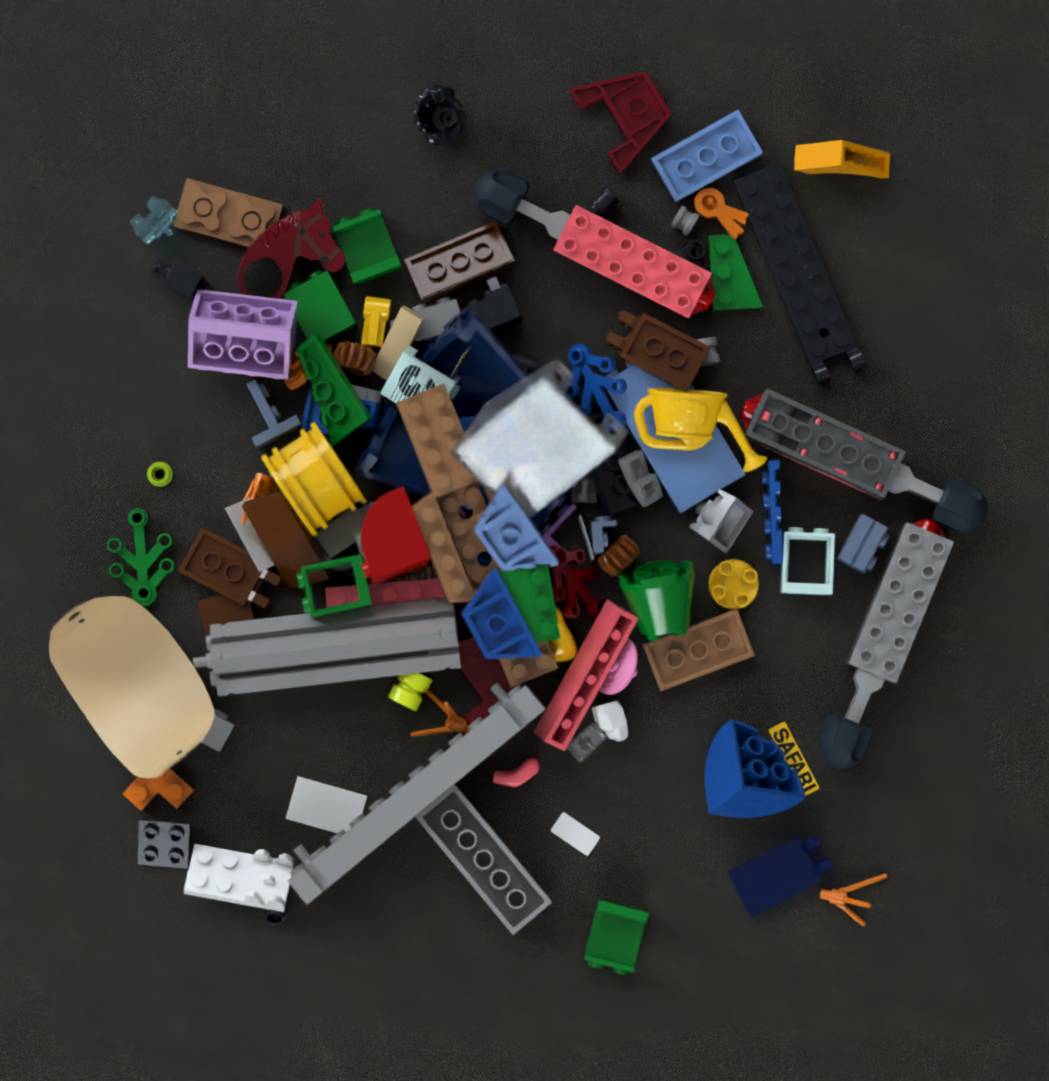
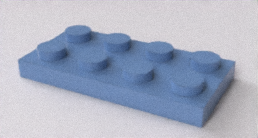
(706, 156)

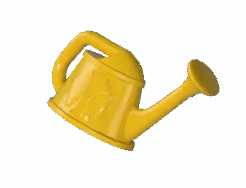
(691, 419)

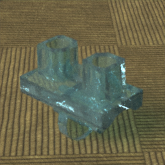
(156, 222)

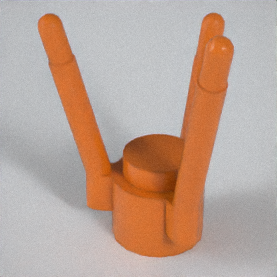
(260, 486)

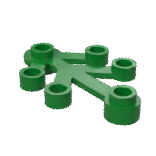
(141, 561)

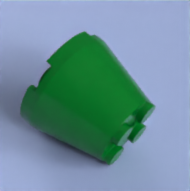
(660, 596)

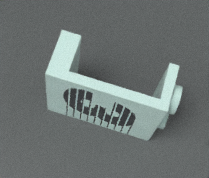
(414, 376)

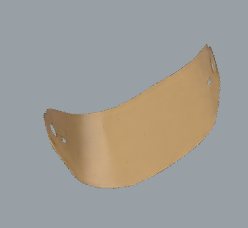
(131, 683)

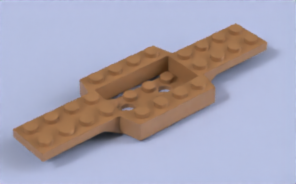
(434, 433)

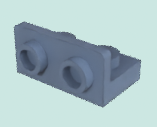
(597, 538)

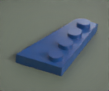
(770, 501)

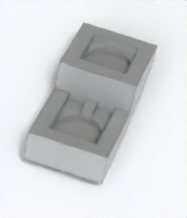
(641, 482)

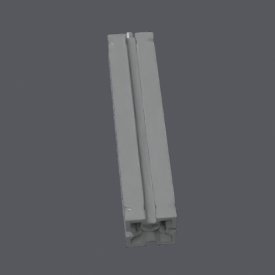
(332, 647)

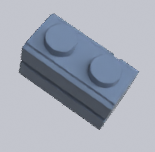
(863, 543)

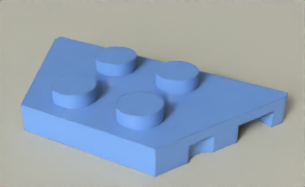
(512, 535)

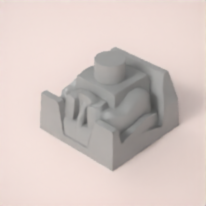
(721, 520)

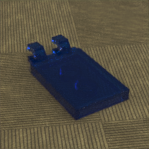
(778, 874)

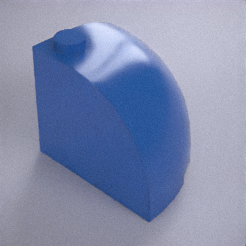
(748, 774)

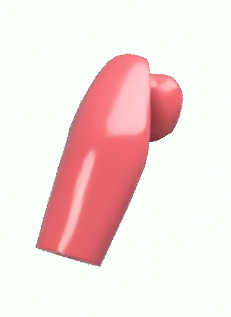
(518, 776)

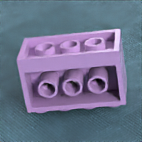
(242, 334)

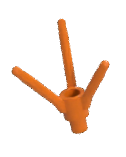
(452, 723)
(840, 898)

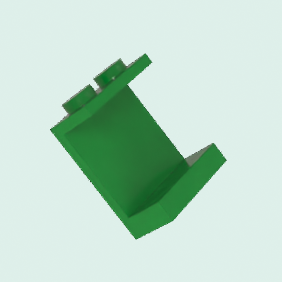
(366, 246)
(615, 936)

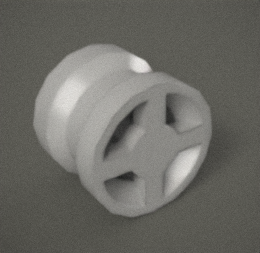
(684, 221)

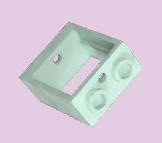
(819, 534)

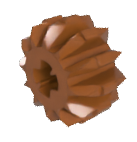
(355, 358)
(619, 555)

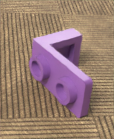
(549, 529)

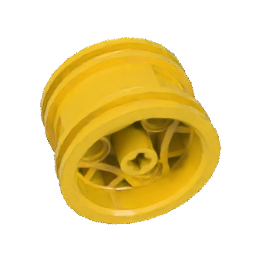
(313, 479)

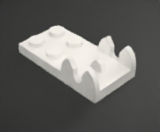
(240, 877)

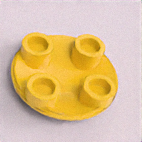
(733, 584)

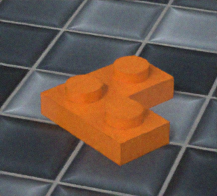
(168, 784)

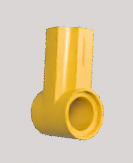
(376, 315)

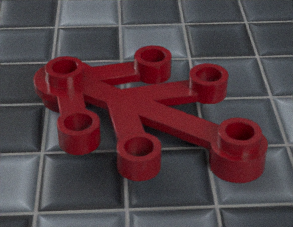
(573, 582)

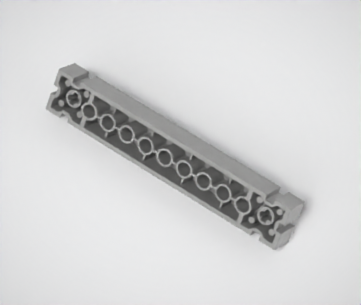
(408, 799)

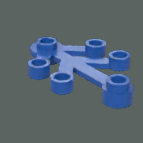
(594, 382)

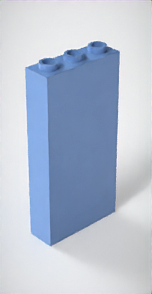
(684, 475)

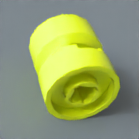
(409, 690)

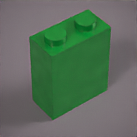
(320, 307)

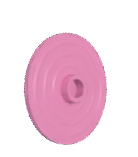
(622, 670)

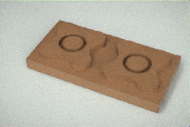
(224, 213)
(699, 651)

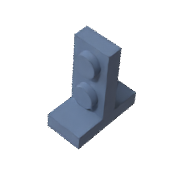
(271, 416)

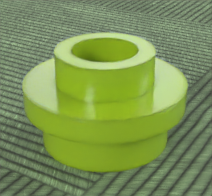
(151, 474)

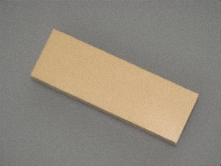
(398, 339)

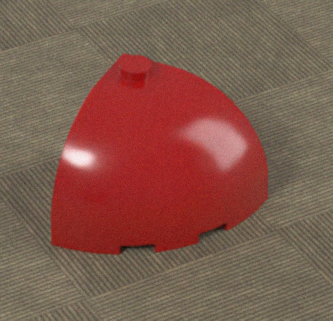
(392, 539)

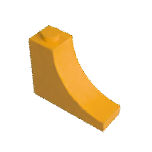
(841, 158)

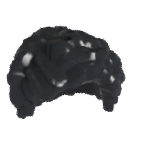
(433, 115)

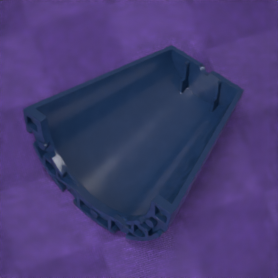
(484, 375)

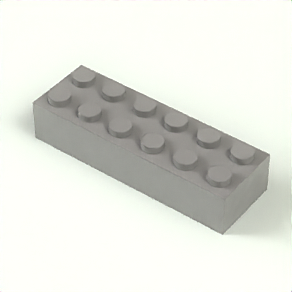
(484, 859)

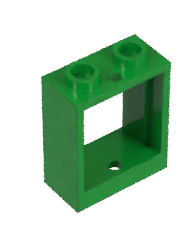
(360, 583)

